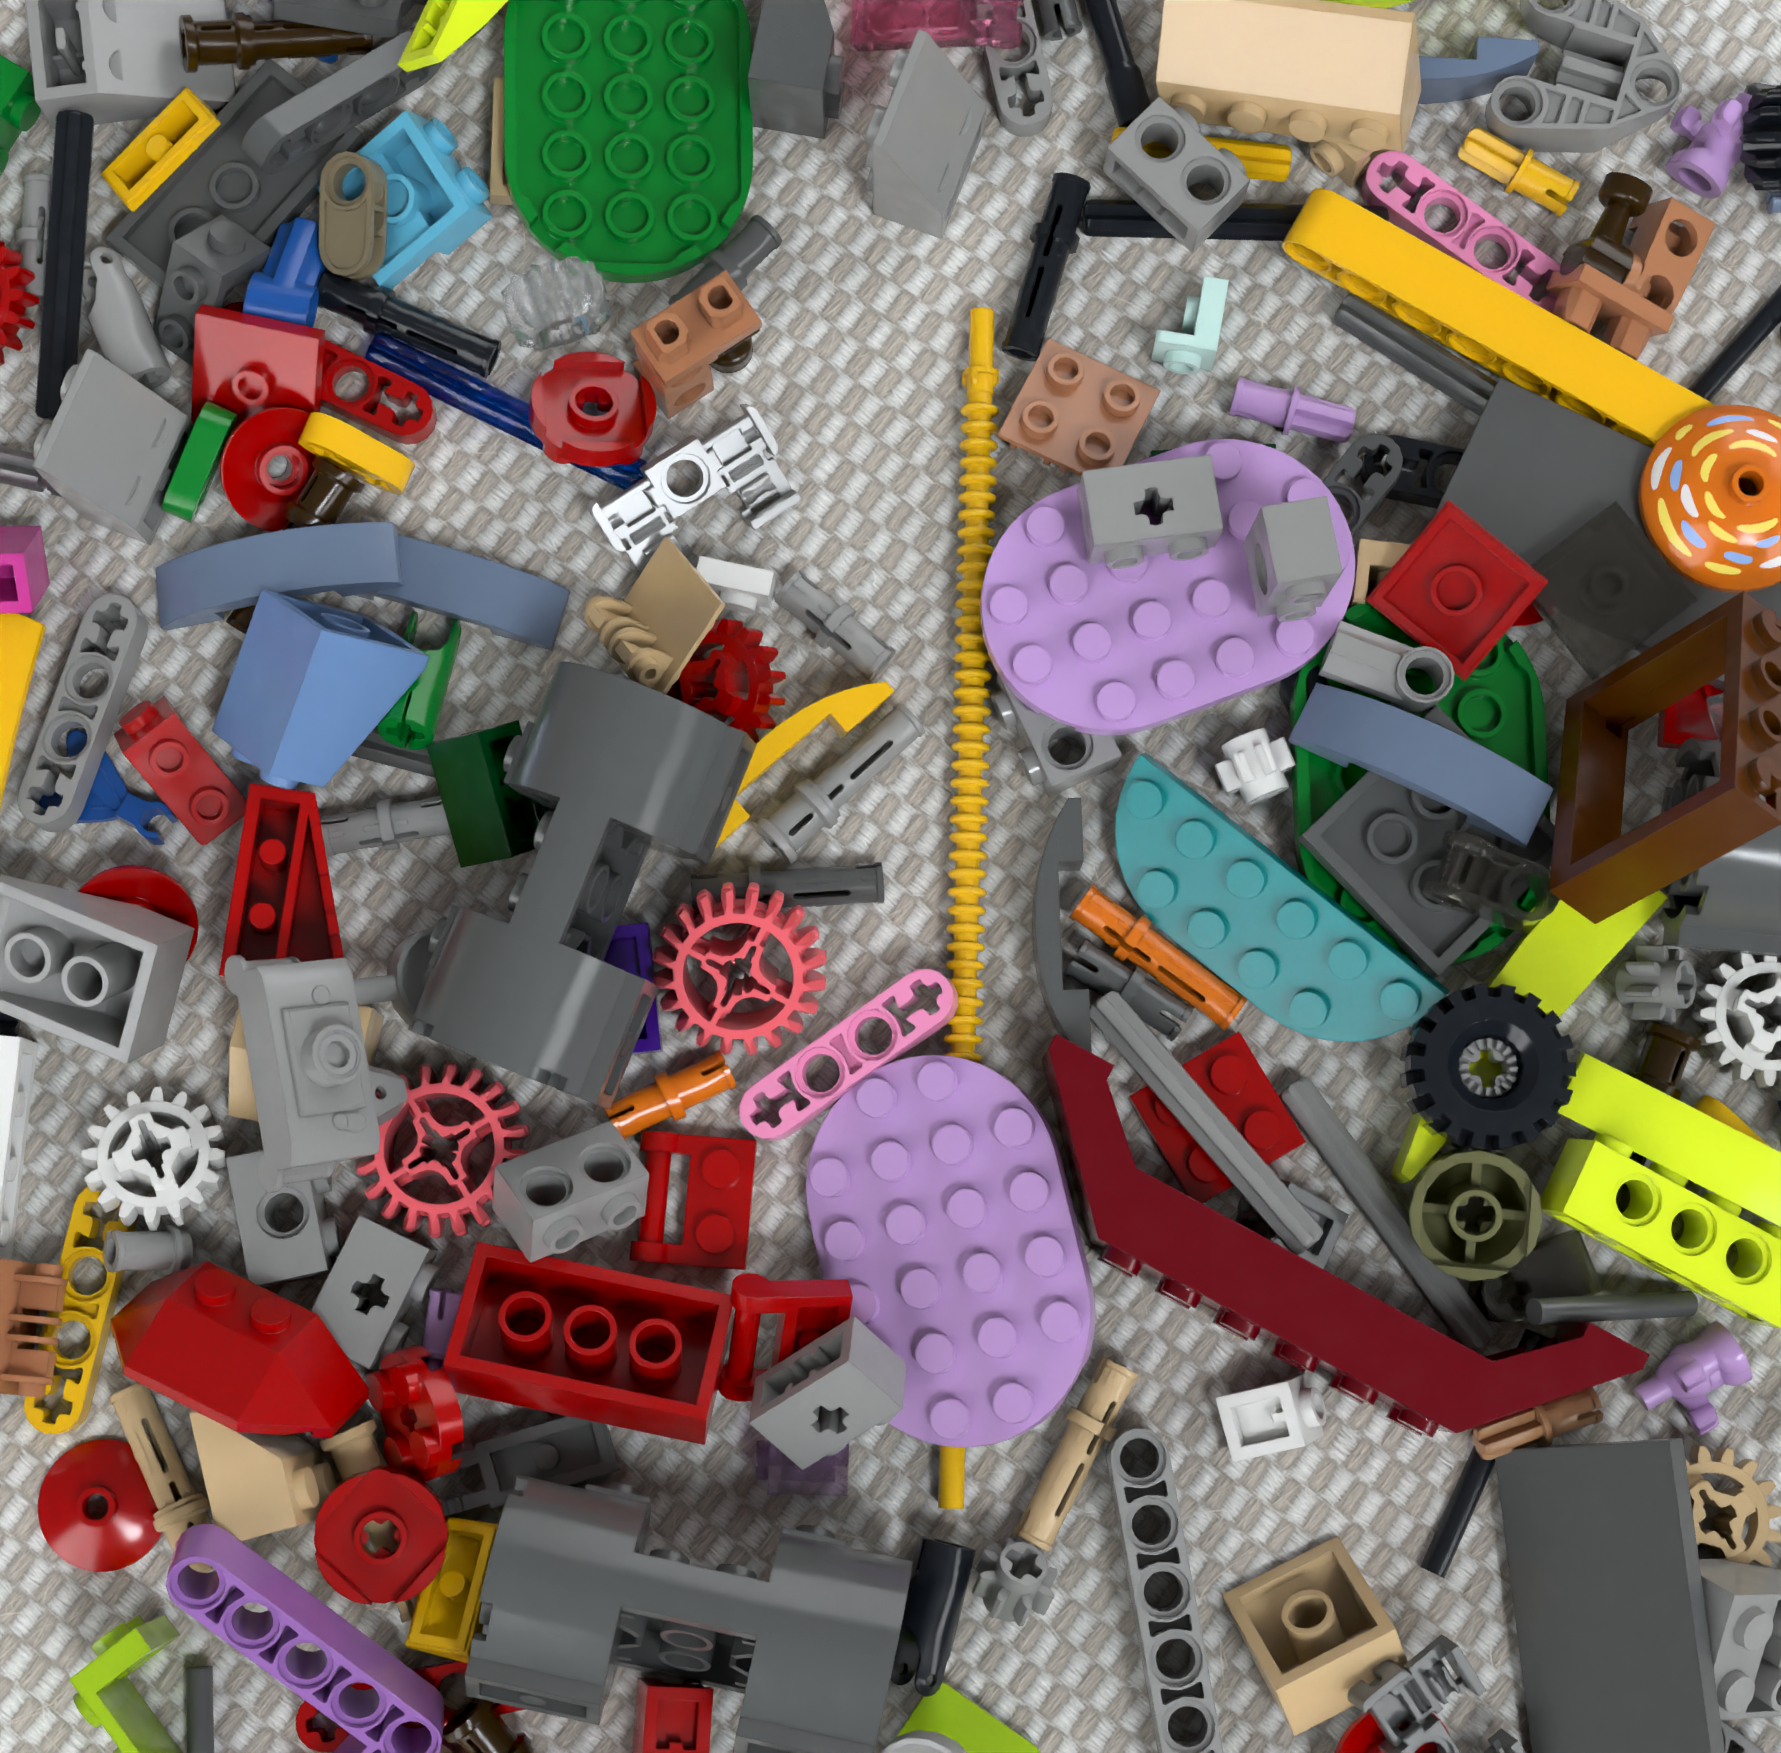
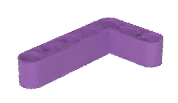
(296, 1618)

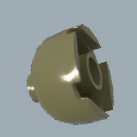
(1474, 1213)

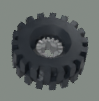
(1516, 1036)

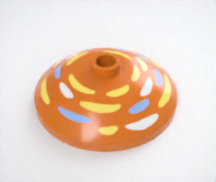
(1695, 502)

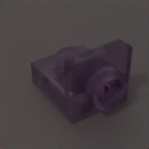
(823, 1477)

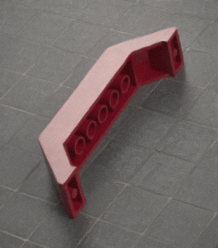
(1290, 1301)

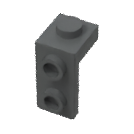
(200, 273)

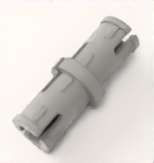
(35, 205)
(834, 625)
(384, 825)

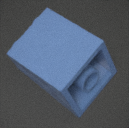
(311, 688)

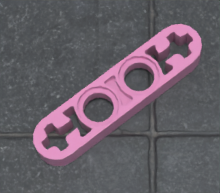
(1472, 227)
(843, 1046)

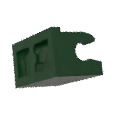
(482, 811)

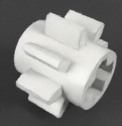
(1255, 766)

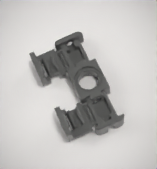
(1415, 1693)

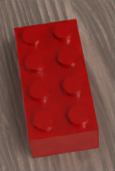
(589, 1343)

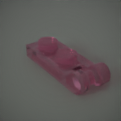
(950, 23)

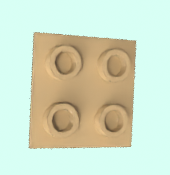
(658, 620)

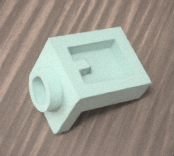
(1203, 319)

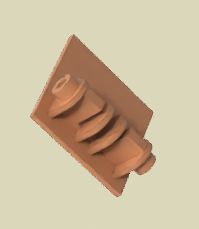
(1077, 411)
(24, 1292)

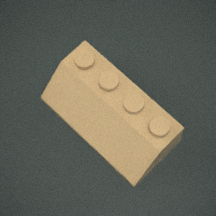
(1293, 68)

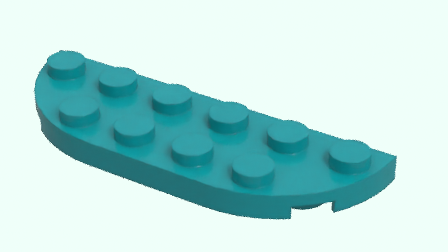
(1259, 917)

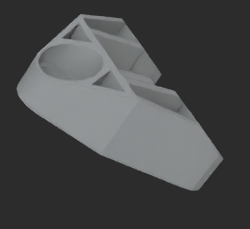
(1594, 84)

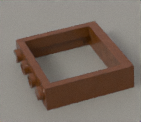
(1591, 861)

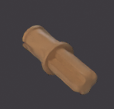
(1537, 1424)

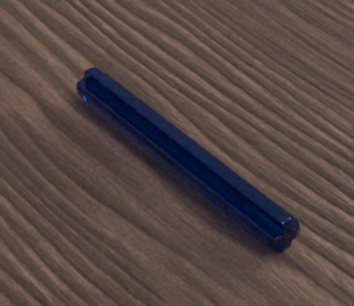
(478, 399)

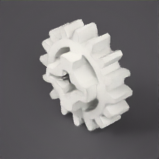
(1740, 1008)
(131, 1165)

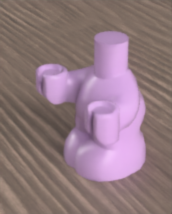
(1713, 149)
(1693, 1372)

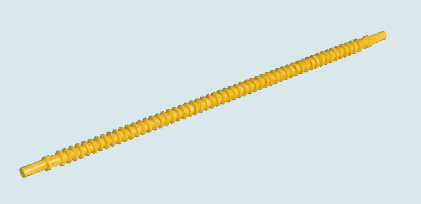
(979, 382)

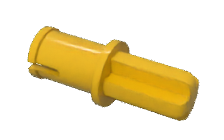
(1518, 170)

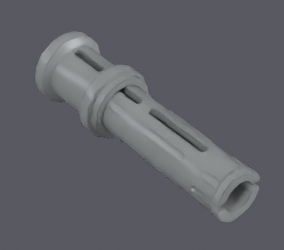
(817, 801)

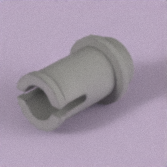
(148, 1250)

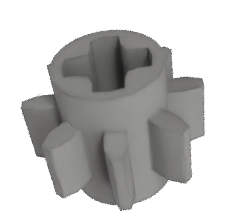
(1655, 984)
(1015, 1581)

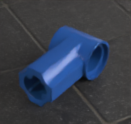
(290, 276)

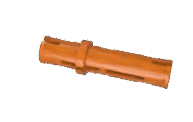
(1164, 961)

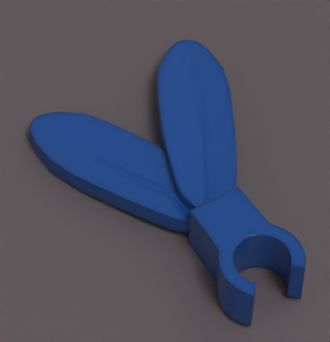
(110, 797)

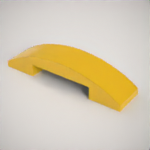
(841, 710)

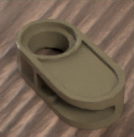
(354, 230)

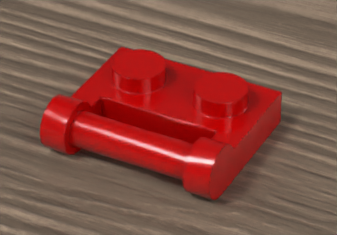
(715, 1201)
(804, 1314)

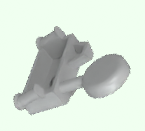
(312, 1058)

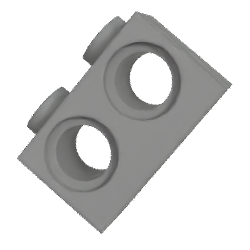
(1163, 183)
(1038, 731)
(570, 1191)

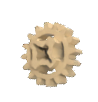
(1734, 1506)

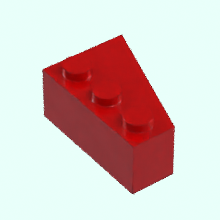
(281, 882)

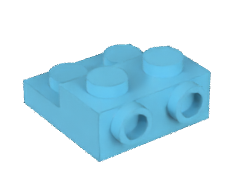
(429, 196)

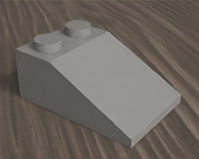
(89, 967)

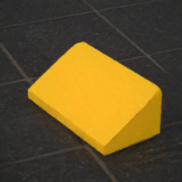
(160, 148)
(450, 1605)

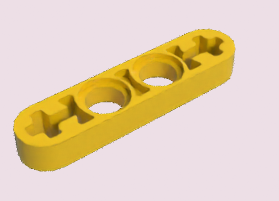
(91, 1310)

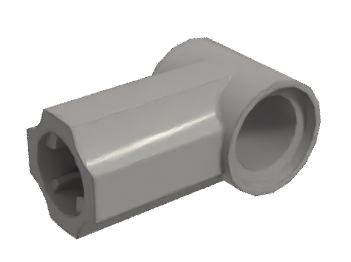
(1380, 666)

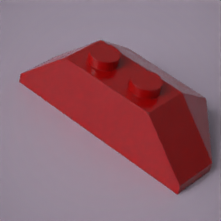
(237, 1354)

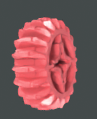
(764, 982)
(415, 1165)

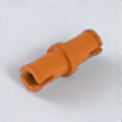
(671, 1095)

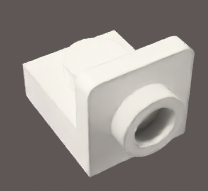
(738, 585)
(1272, 1417)

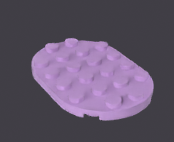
(1157, 636)
(957, 1245)

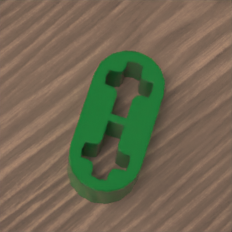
(199, 462)

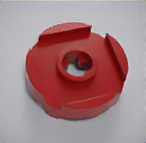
(587, 439)
(417, 1414)
(381, 1575)

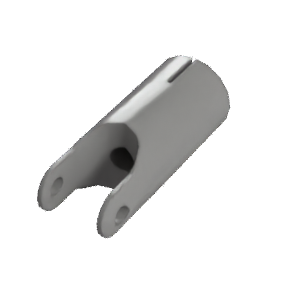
(122, 321)

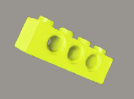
(1584, 1197)

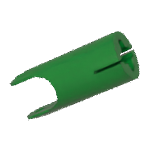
(423, 701)

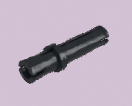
(1053, 242)
(384, 313)

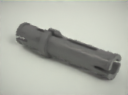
(801, 886)

